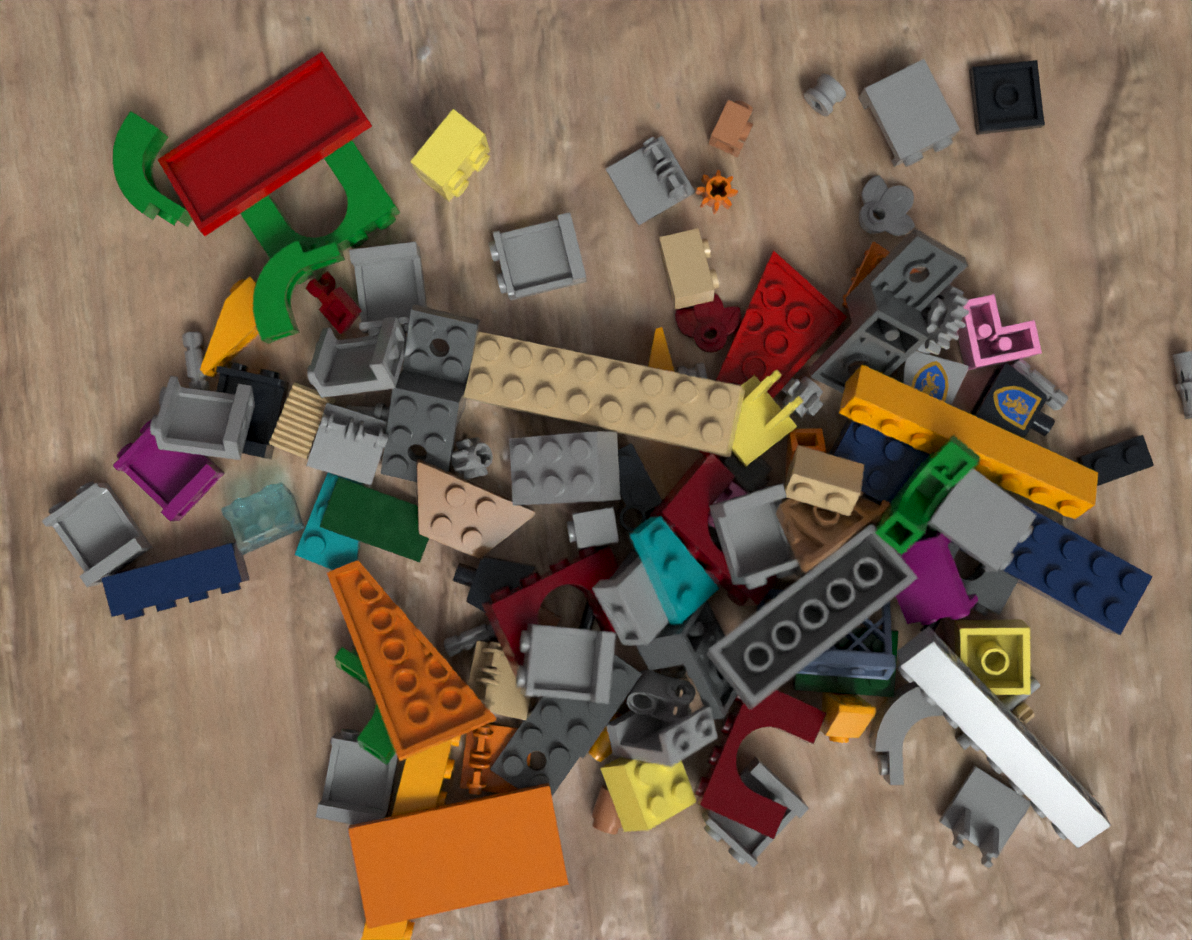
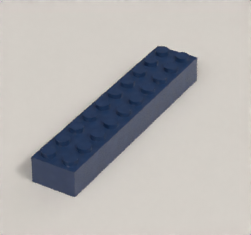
(1047, 562)

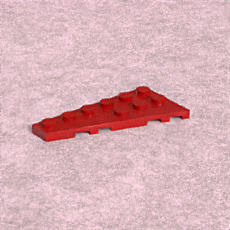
(779, 329)

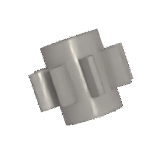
(807, 391)
(471, 458)

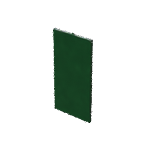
(374, 519)

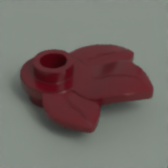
(706, 318)

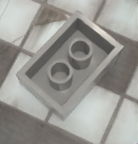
(565, 468)

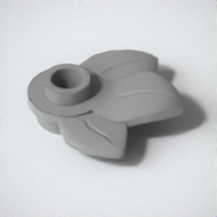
(889, 205)

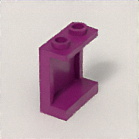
(167, 476)
(938, 586)

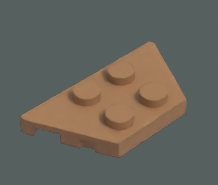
(464, 512)
(820, 532)

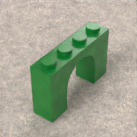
(367, 209)

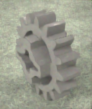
(943, 319)

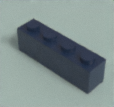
(175, 579)

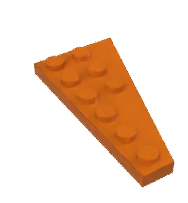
(410, 679)

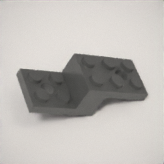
(888, 310)
(429, 391)
(689, 646)
(562, 732)

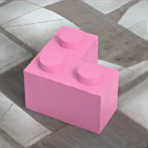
(987, 342)

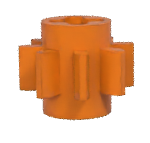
(718, 200)

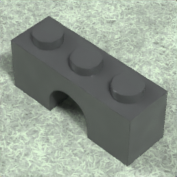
(990, 587)

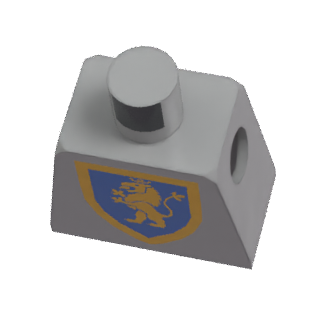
(932, 375)

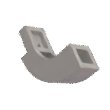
(891, 726)

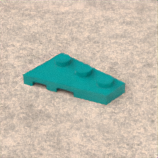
(322, 545)
(672, 570)

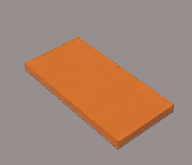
(457, 855)

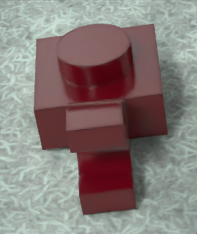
(336, 303)

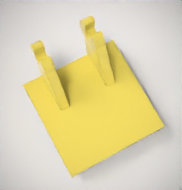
(761, 420)

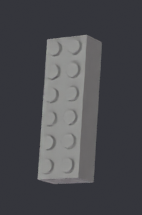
(810, 616)

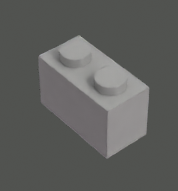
(593, 528)

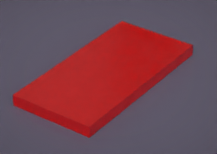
(263, 143)

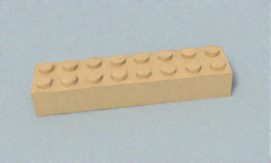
(605, 393)

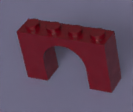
(686, 514)
(516, 608)
(723, 788)

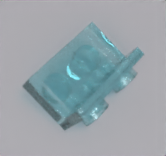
(263, 517)

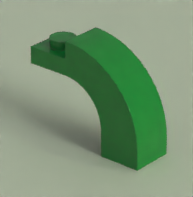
(133, 162)
(277, 282)
(923, 491)
(375, 735)

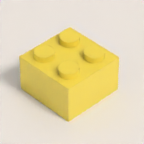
(451, 156)
(996, 653)
(647, 792)

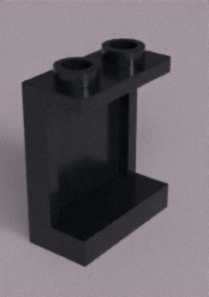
(269, 401)

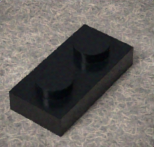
(1118, 459)

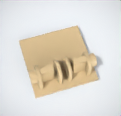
(495, 682)

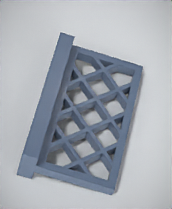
(849, 661)

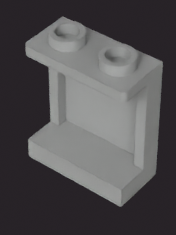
(911, 113)
(538, 258)
(388, 284)
(358, 363)
(203, 420)
(982, 521)
(97, 532)
(753, 537)
(632, 605)
(566, 663)
(659, 741)
(356, 782)
(745, 842)

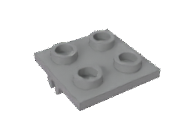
(984, 814)

